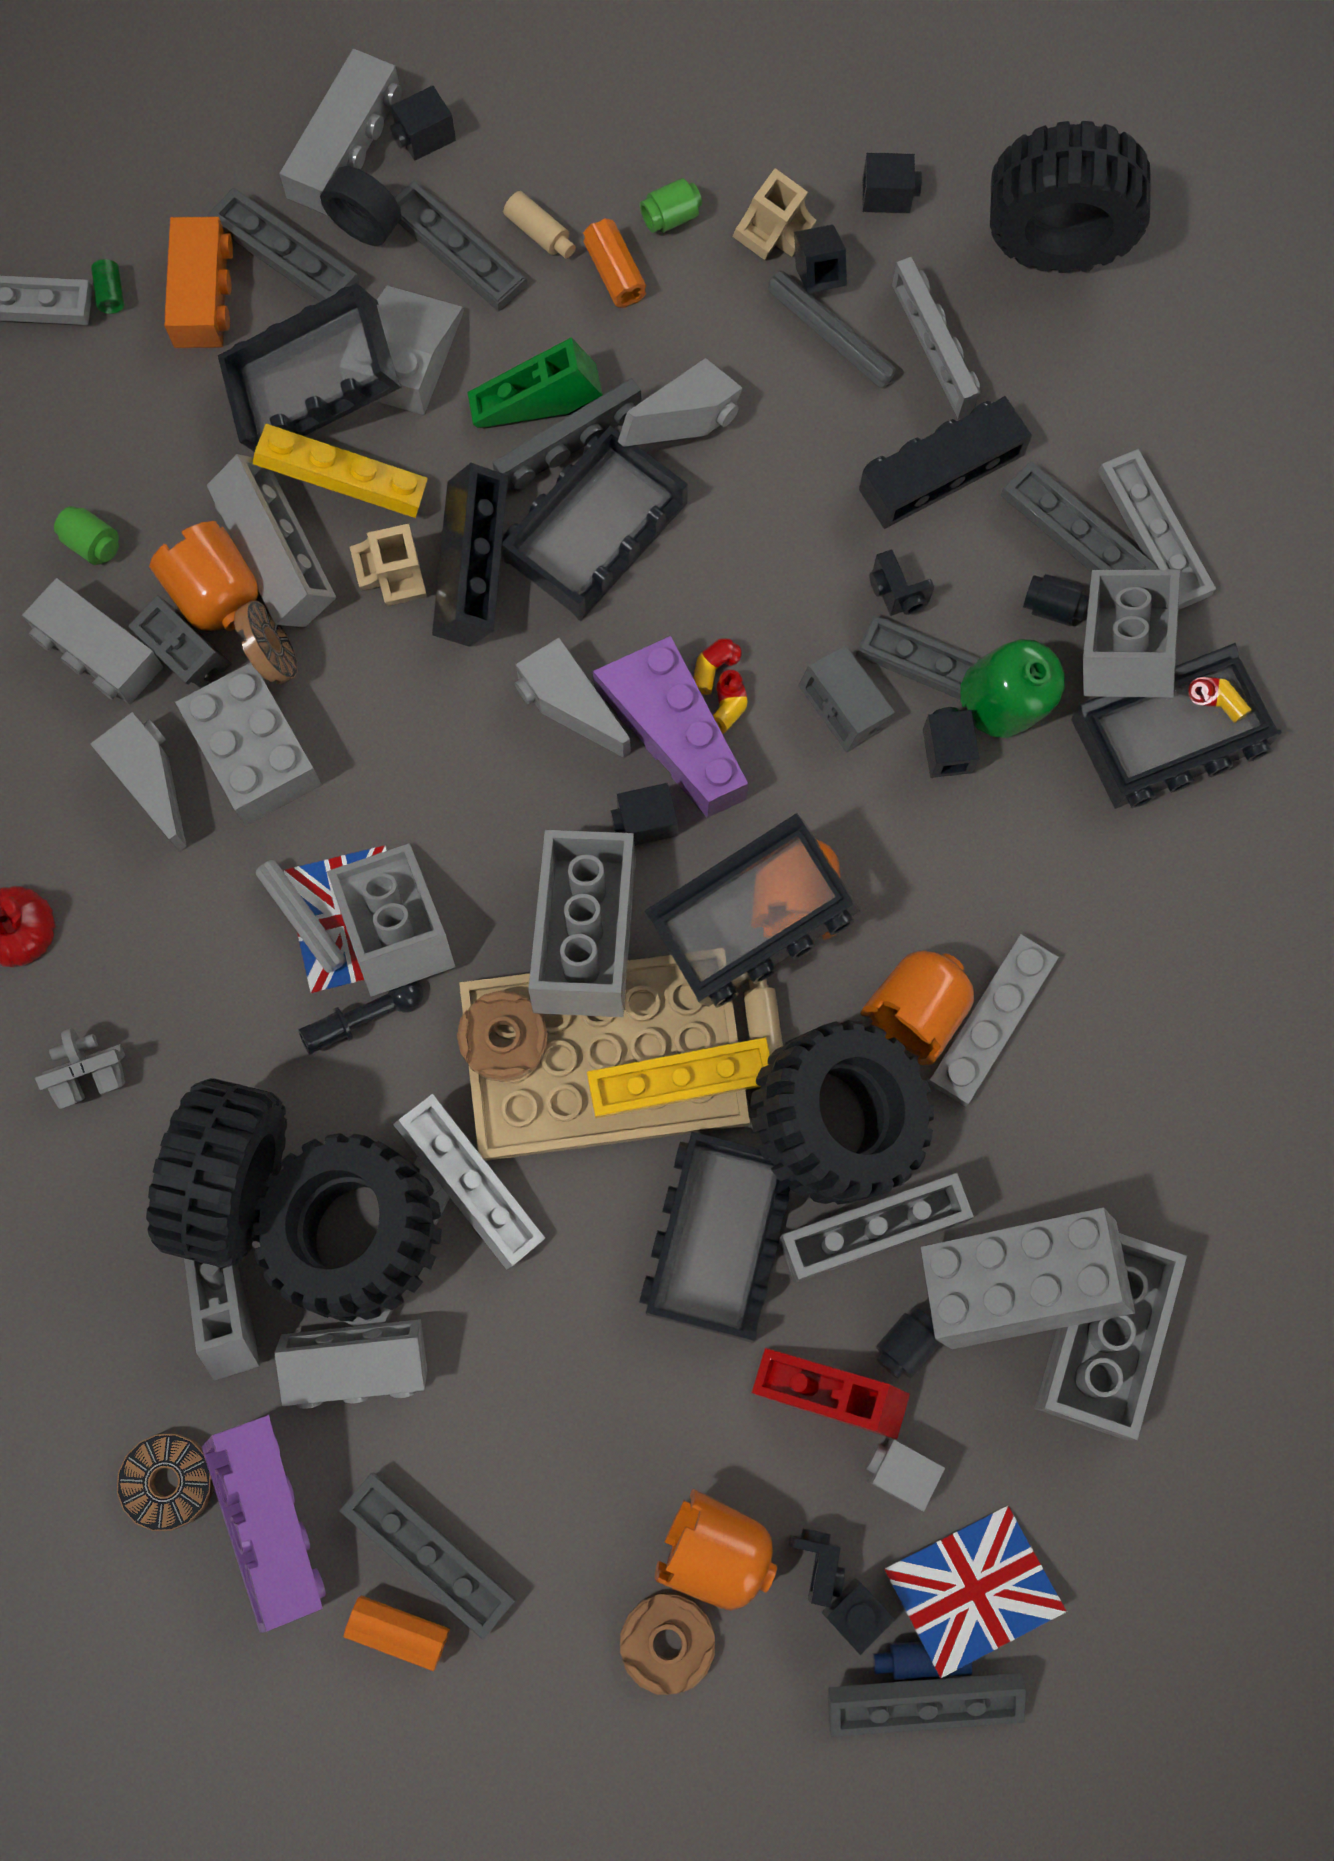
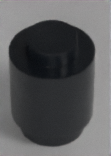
(1055, 599)
(908, 1344)

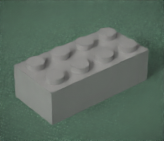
(583, 924)
(1027, 1279)
(1107, 1367)

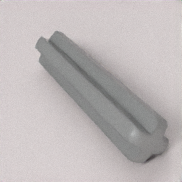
(300, 916)

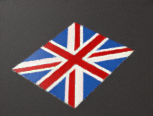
(317, 892)
(974, 1591)

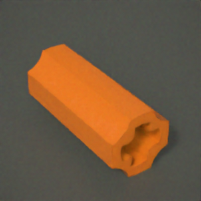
(614, 263)
(396, 1633)

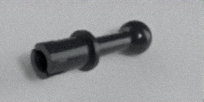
(339, 1025)

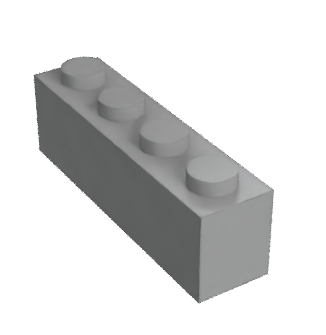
(341, 127)
(271, 542)
(875, 1228)

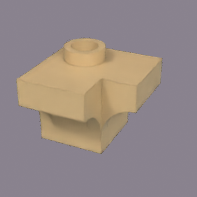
(774, 216)
(389, 561)

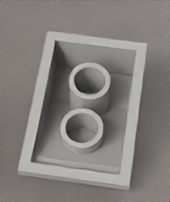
(419, 340)
(391, 919)

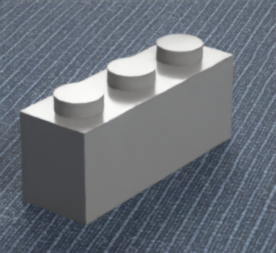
(91, 642)
(351, 1363)

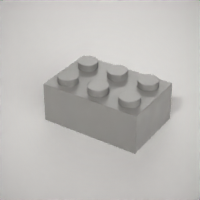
(1131, 633)
(248, 743)

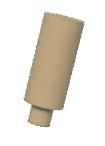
(538, 225)
(763, 1014)

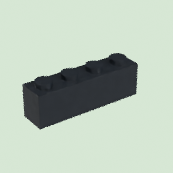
(944, 461)
(470, 555)

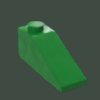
(538, 388)

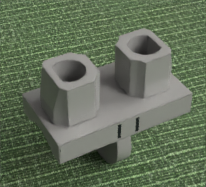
(63, 1079)

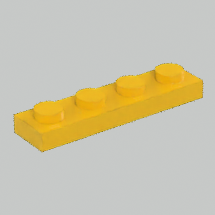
(339, 470)
(677, 1077)

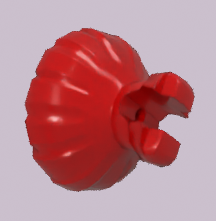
(28, 926)

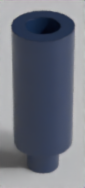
(910, 1662)

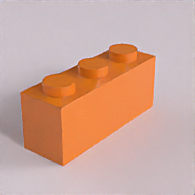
(197, 282)

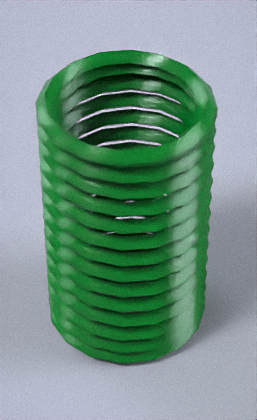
(107, 291)

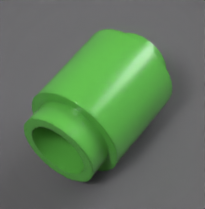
(671, 205)
(86, 535)

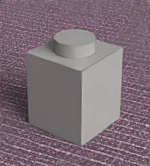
(904, 1473)

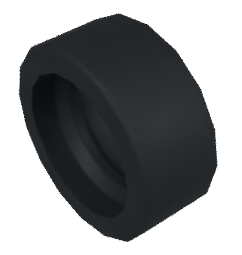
(360, 205)

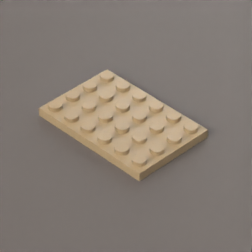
(554, 1103)

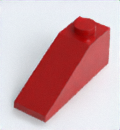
(831, 1393)

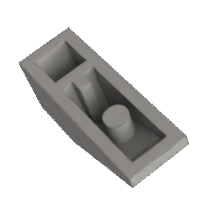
(684, 407)
(567, 696)
(145, 770)
(221, 1319)

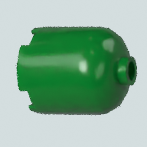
(1013, 687)

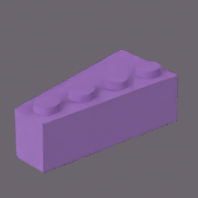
(669, 715)
(263, 1523)

